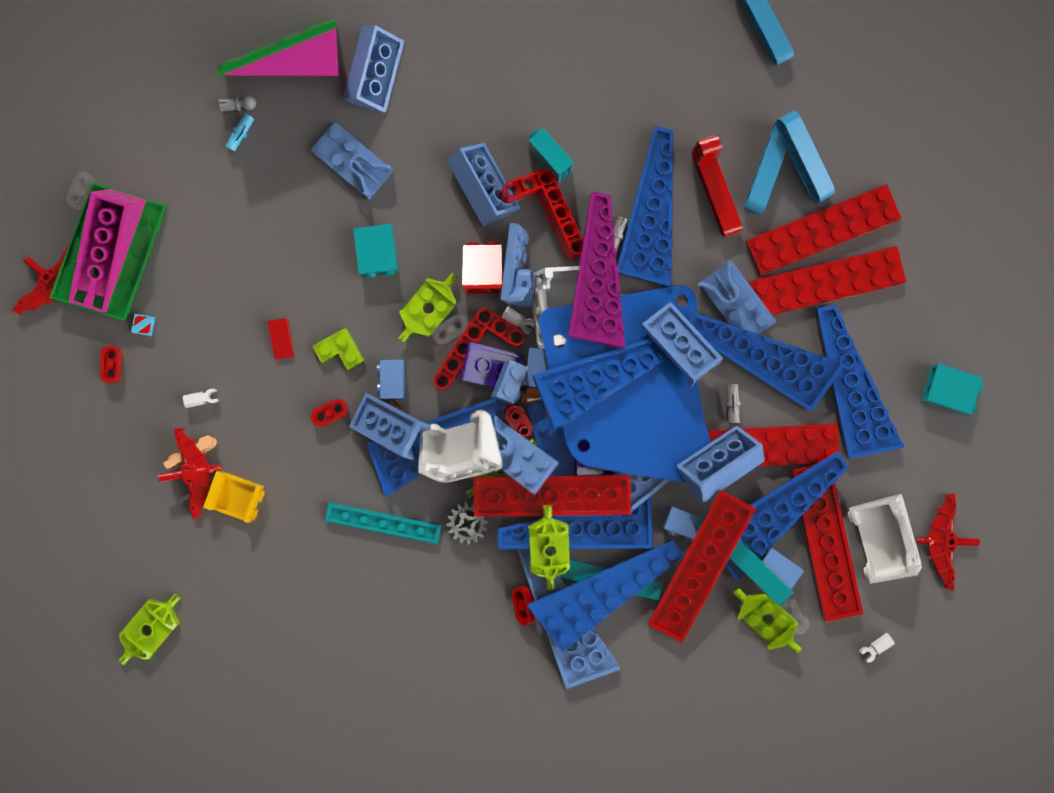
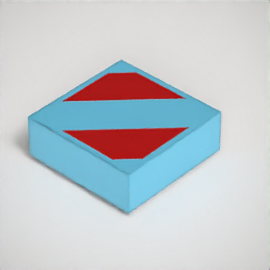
(143, 325)

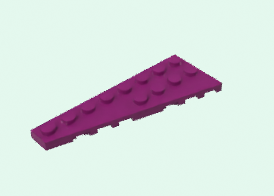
(596, 300)

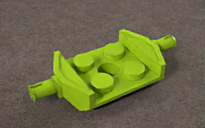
(431, 292)
(544, 534)
(162, 621)
(776, 632)

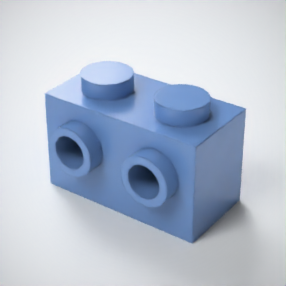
(509, 382)

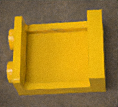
(234, 496)

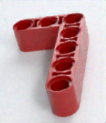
(705, 159)
(549, 206)
(464, 339)

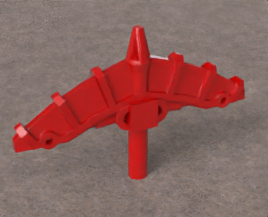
(43, 290)
(194, 471)
(943, 541)

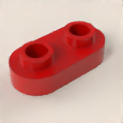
(108, 364)
(329, 412)
(520, 421)
(521, 598)

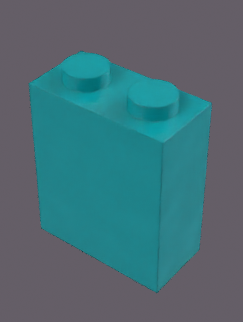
(550, 154)
(376, 251)
(952, 389)

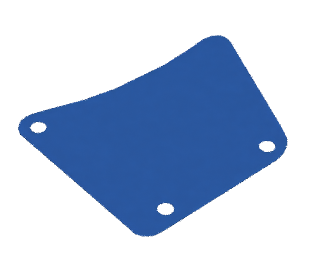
(650, 420)

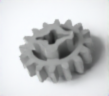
(471, 531)

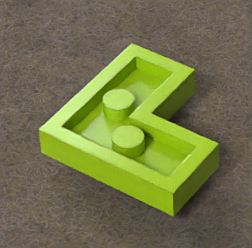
(341, 344)

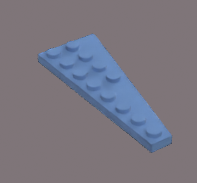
(587, 656)

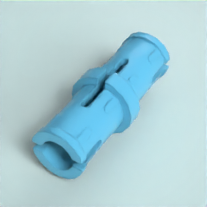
(239, 132)

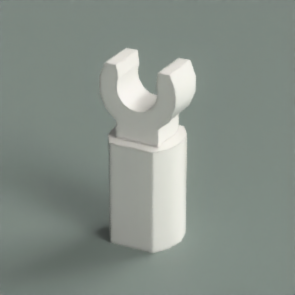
(518, 320)
(199, 398)
(877, 647)

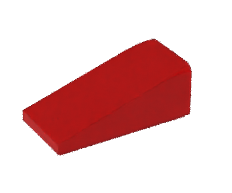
(281, 338)

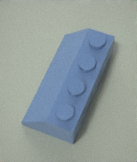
(373, 69)
(481, 183)
(721, 463)

